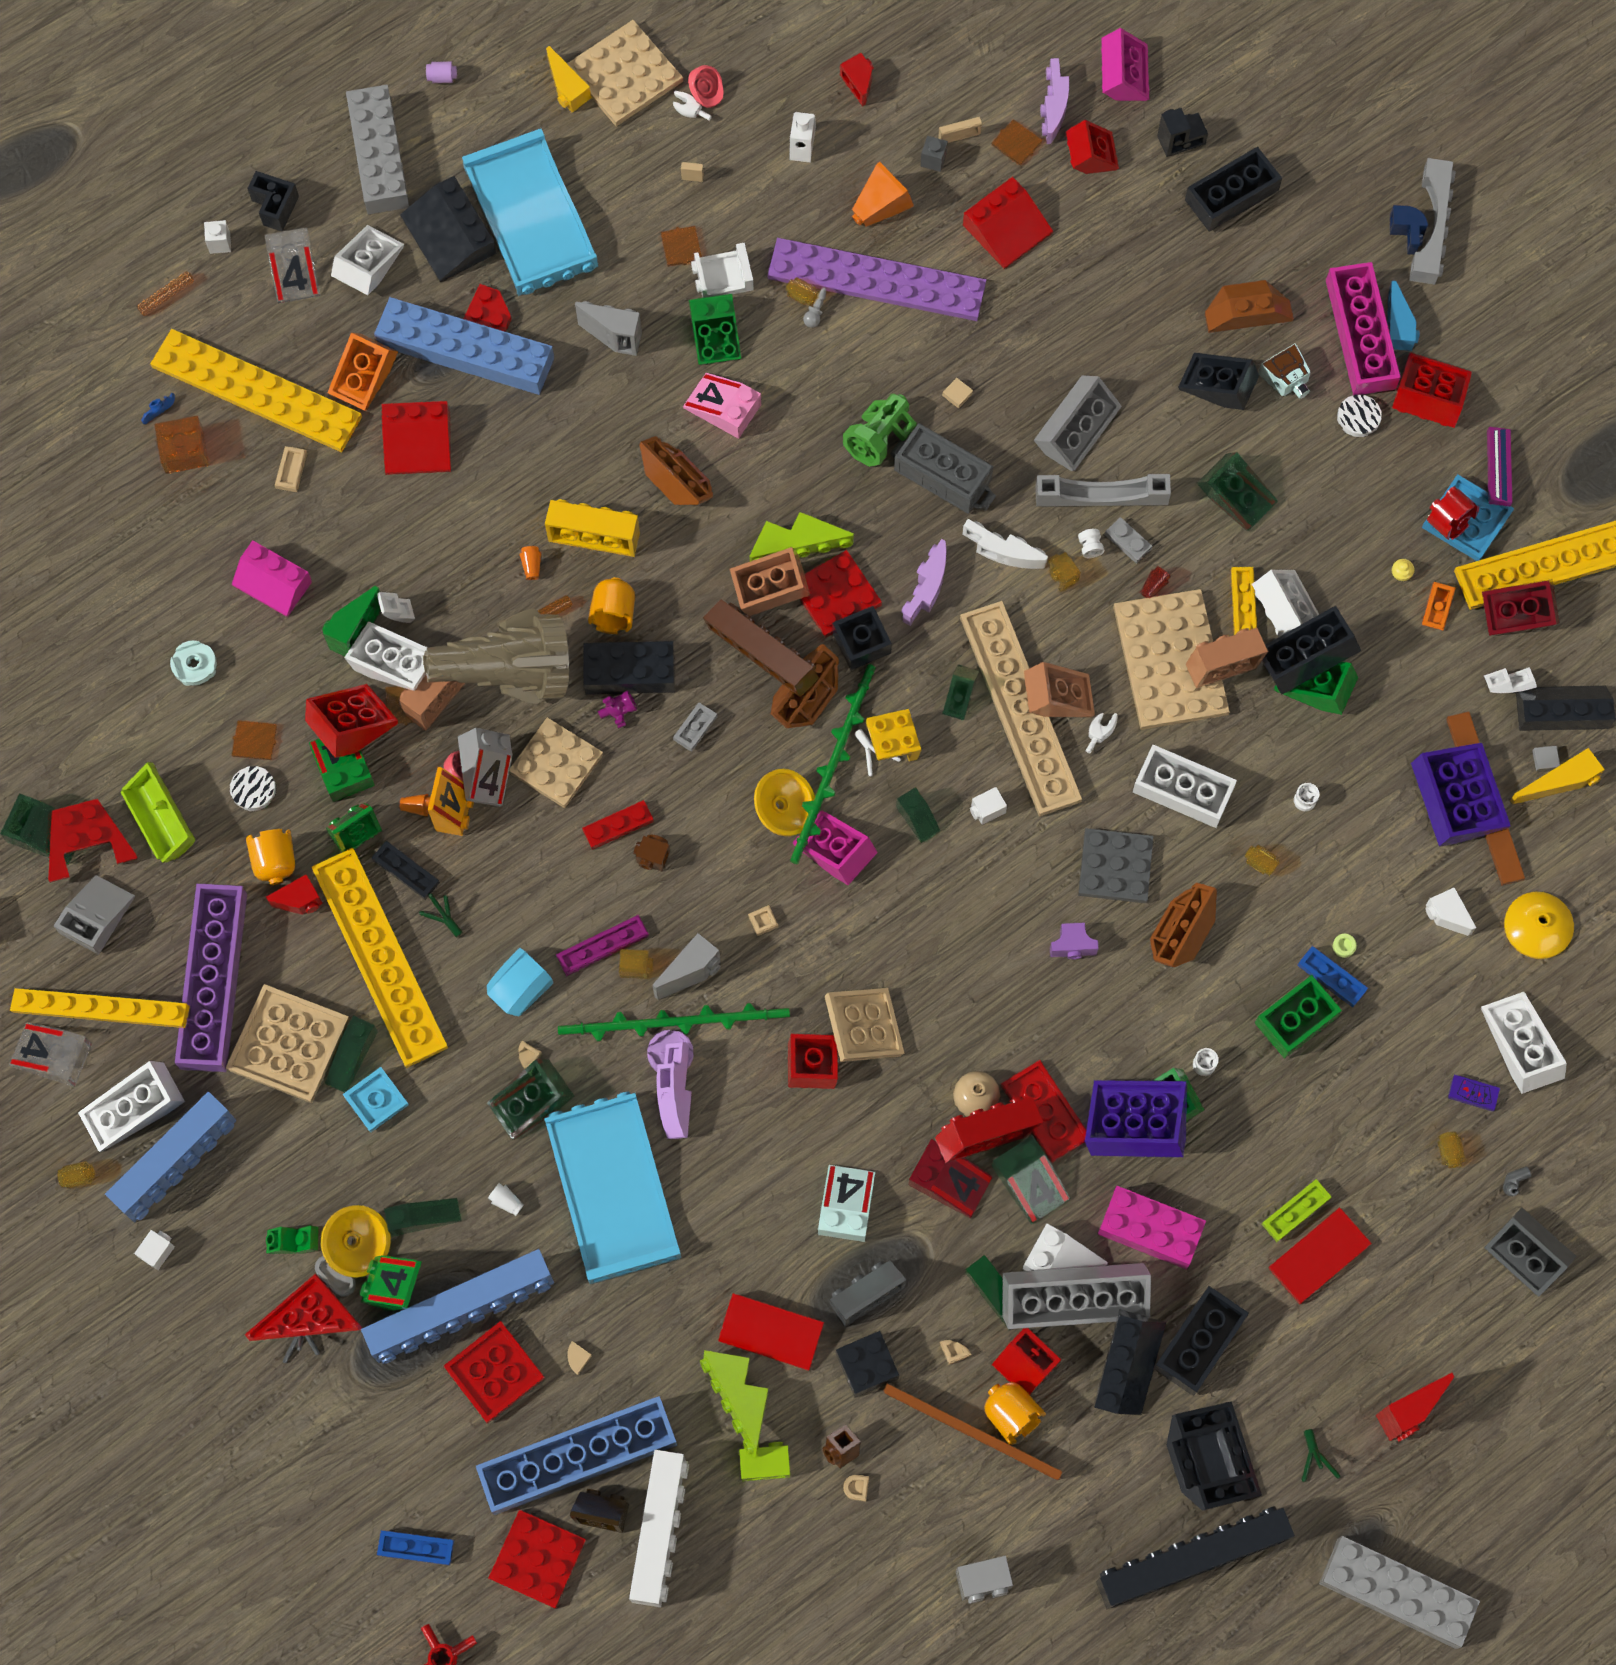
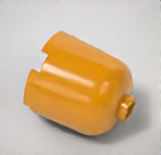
(612, 606)
(271, 855)
(1012, 1411)

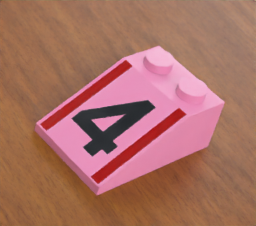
(724, 403)

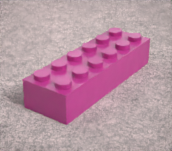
(1362, 328)

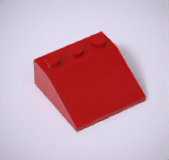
(1007, 223)
(1432, 390)
(416, 437)
(348, 719)
(1403, 1416)

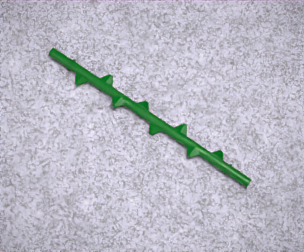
(827, 772)
(663, 1020)

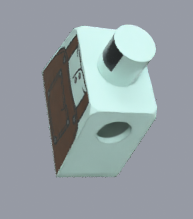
(1287, 372)

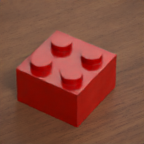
(812, 1061)

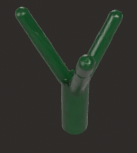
(447, 920)
(1319, 1457)

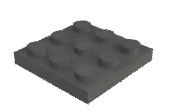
(1115, 865)

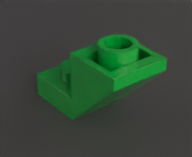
(292, 1241)

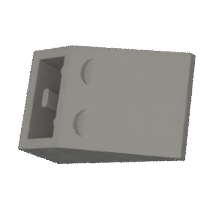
(611, 326)
(94, 914)

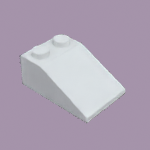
(366, 259)
(1060, 1251)

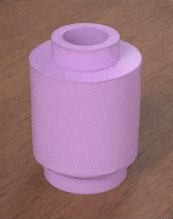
(441, 72)

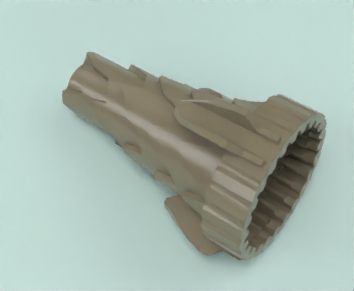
(524, 659)

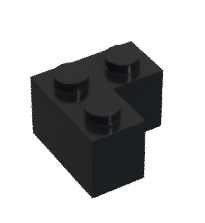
(1181, 131)
(275, 196)

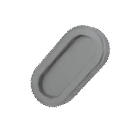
(340, 1284)

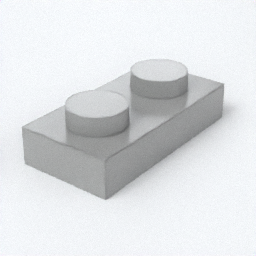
(1128, 540)
(695, 727)

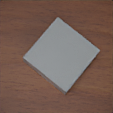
(1546, 758)

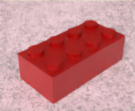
(988, 1128)

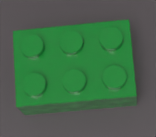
(1298, 1016)

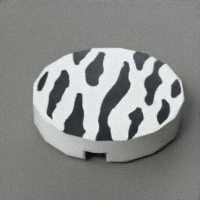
(1359, 415)
(253, 788)

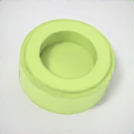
(1344, 945)

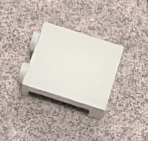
(723, 273)

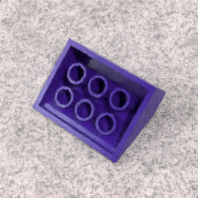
(1460, 793)
(1137, 1118)

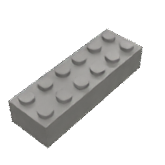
(377, 149)
(1075, 1295)
(1399, 1592)

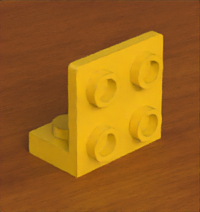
(894, 735)

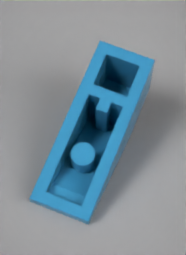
(1400, 320)

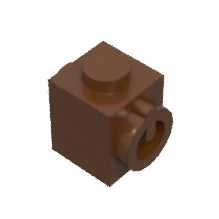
(652, 852)
(841, 1447)

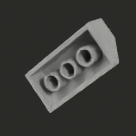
(1078, 422)

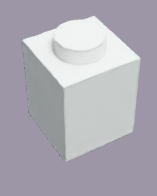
(217, 237)
(988, 806)
(155, 1249)

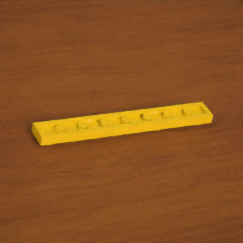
(100, 1008)

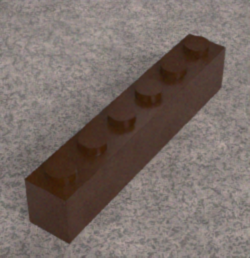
(761, 647)

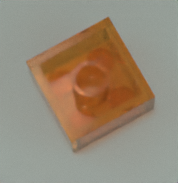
(181, 444)

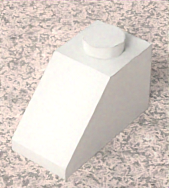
(1450, 912)

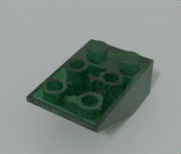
(30, 826)

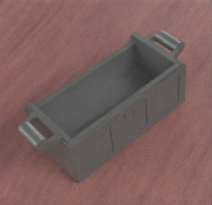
(944, 469)

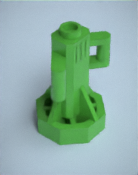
(869, 441)

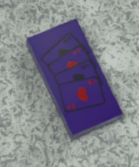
(1473, 1093)

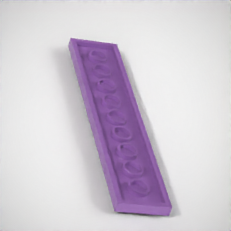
(878, 279)

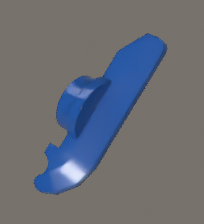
(158, 407)

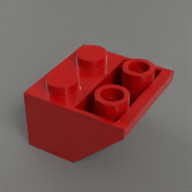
(1026, 1361)

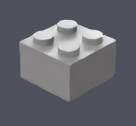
(984, 1579)

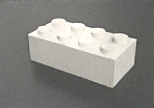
(1184, 786)

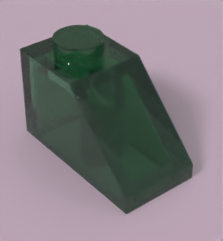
(960, 692)
(917, 814)

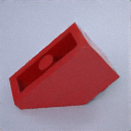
(858, 76)
(296, 897)

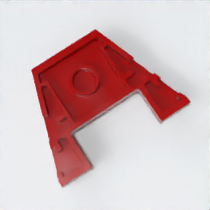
(81, 828)

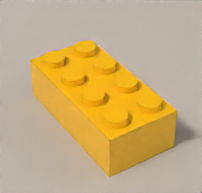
(592, 527)

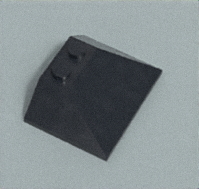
(1211, 1457)

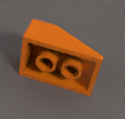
(362, 370)

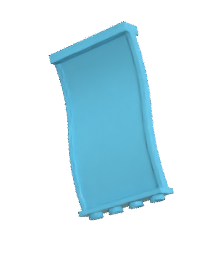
(530, 212)
(612, 1187)

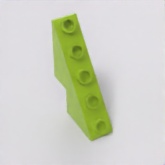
(805, 537)
(742, 1401)

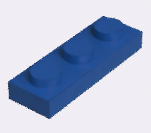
(1332, 976)
(415, 1547)

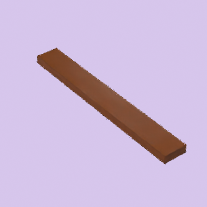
(1499, 842)
(973, 1432)

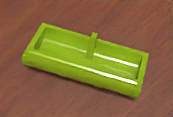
(157, 814)

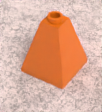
(880, 198)

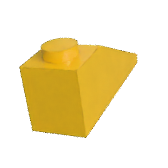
(570, 87)

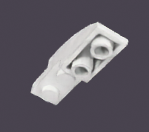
(1011, 552)

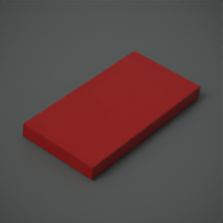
(1061, 1126)
(1319, 1255)

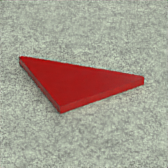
(305, 1312)

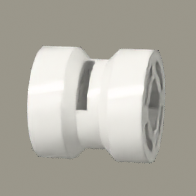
(1091, 543)
(1309, 793)
(1207, 1058)

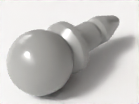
(812, 317)

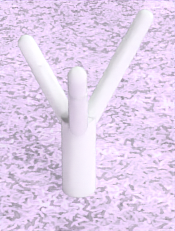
(866, 742)

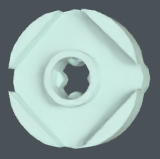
(193, 675)

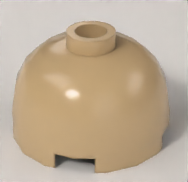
(975, 1092)

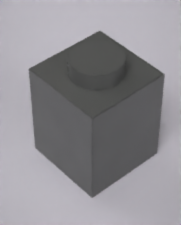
(934, 153)

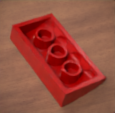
(771, 1332)

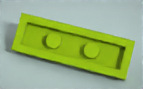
(1296, 1210)

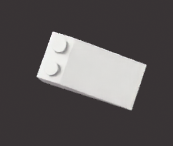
(387, 657)
(1524, 1043)
(131, 1105)

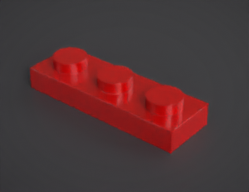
(618, 824)

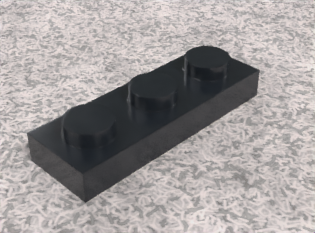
(405, 870)

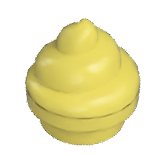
(1402, 569)

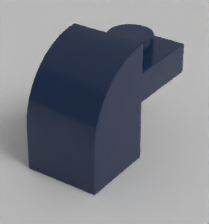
(1409, 222)

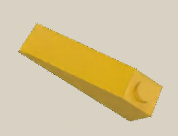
(1569, 776)

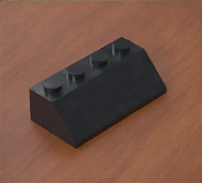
(1565, 708)
(1129, 1364)

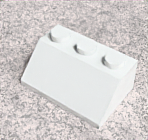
(1284, 600)

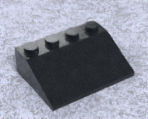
(448, 229)

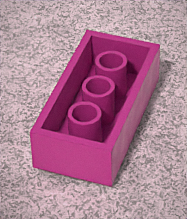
(1151, 1227)

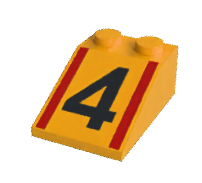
(448, 804)

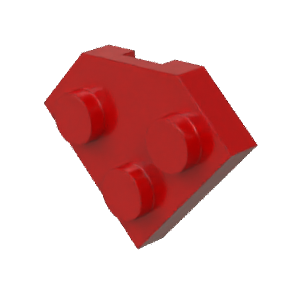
(488, 309)

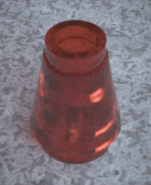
(1155, 582)

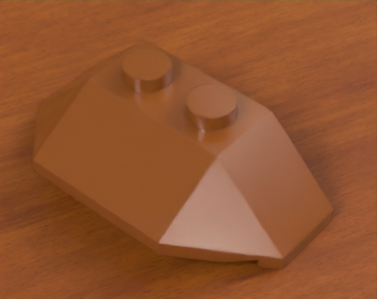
(1247, 306)
(674, 473)
(804, 710)
(1184, 926)

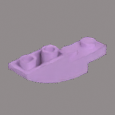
(1055, 101)
(930, 583)
(672, 1097)

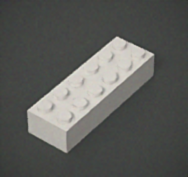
(657, 1529)

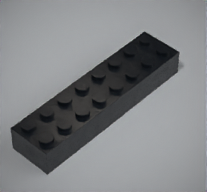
(1195, 1558)

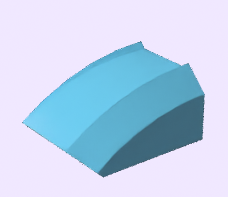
(518, 983)

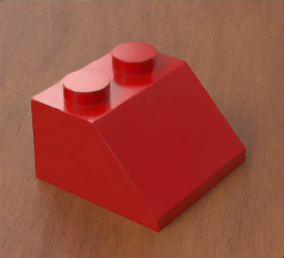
(1091, 148)

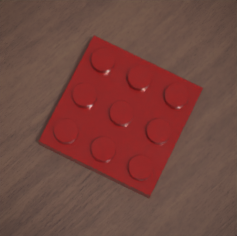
(837, 592)
(494, 1372)
(537, 1559)

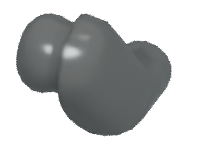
(1513, 1179)

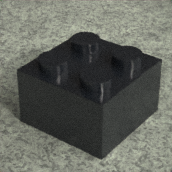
(862, 638)
(867, 1364)

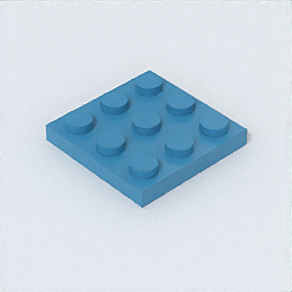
(1483, 528)

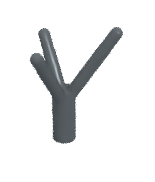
(299, 1339)

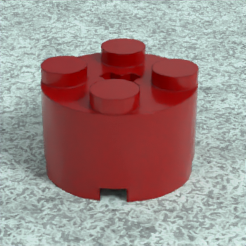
(1452, 513)

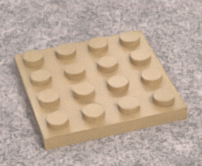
(625, 72)
(287, 1043)

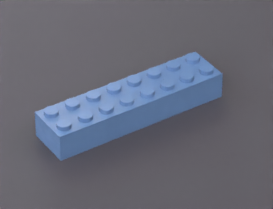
(465, 345)
(457, 1307)
(576, 1455)

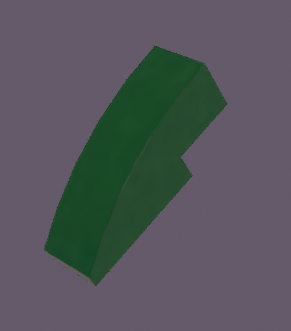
(989, 1284)

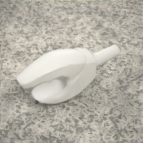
(691, 108)
(1098, 732)

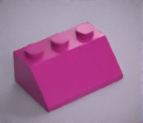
(1125, 67)
(271, 578)

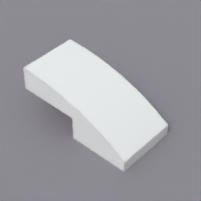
(395, 608)
(1515, 682)

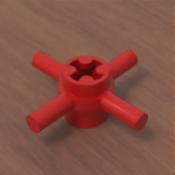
(452, 1652)

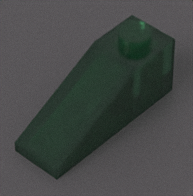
(351, 1053)
(421, 1216)

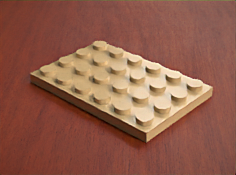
(1156, 645)

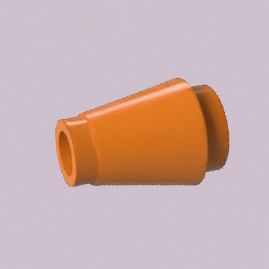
(531, 561)
(415, 804)

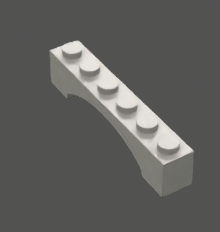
(1437, 180)
(1058, 491)

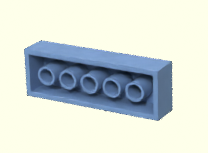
(171, 1157)

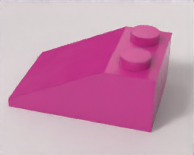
(839, 848)

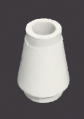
(505, 1199)

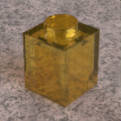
(635, 964)

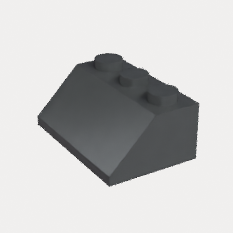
(1530, 1252)
(867, 1292)

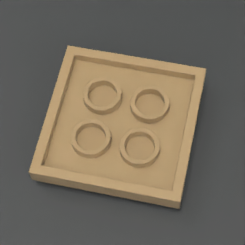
(556, 762)
(864, 1024)

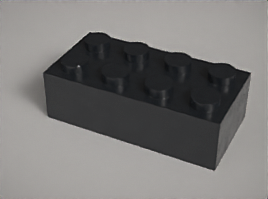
(1233, 189)
(1309, 650)
(629, 666)
(1201, 1341)

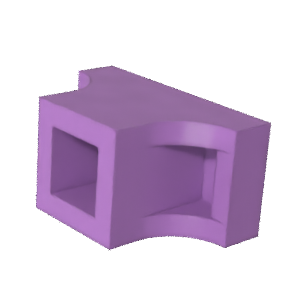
(1073, 942)

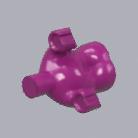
(618, 707)

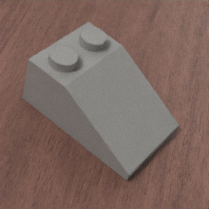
(690, 967)

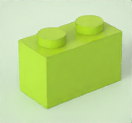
(769, 1463)

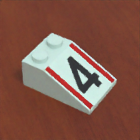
(846, 1203)

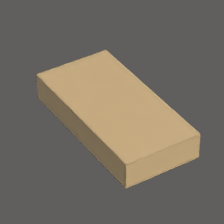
(960, 130)
(291, 469)

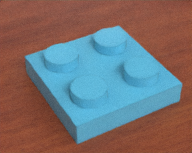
(375, 1099)

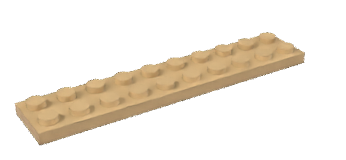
(1028, 734)

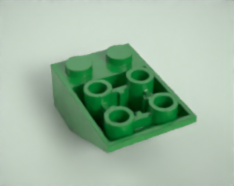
(715, 329)

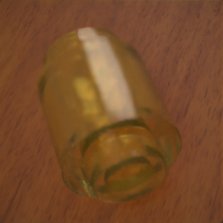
(801, 291)
(1261, 860)
(1451, 1149)
(76, 1175)

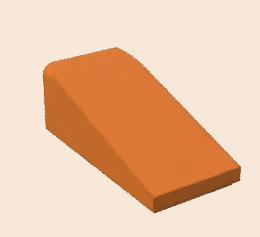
(1438, 606)

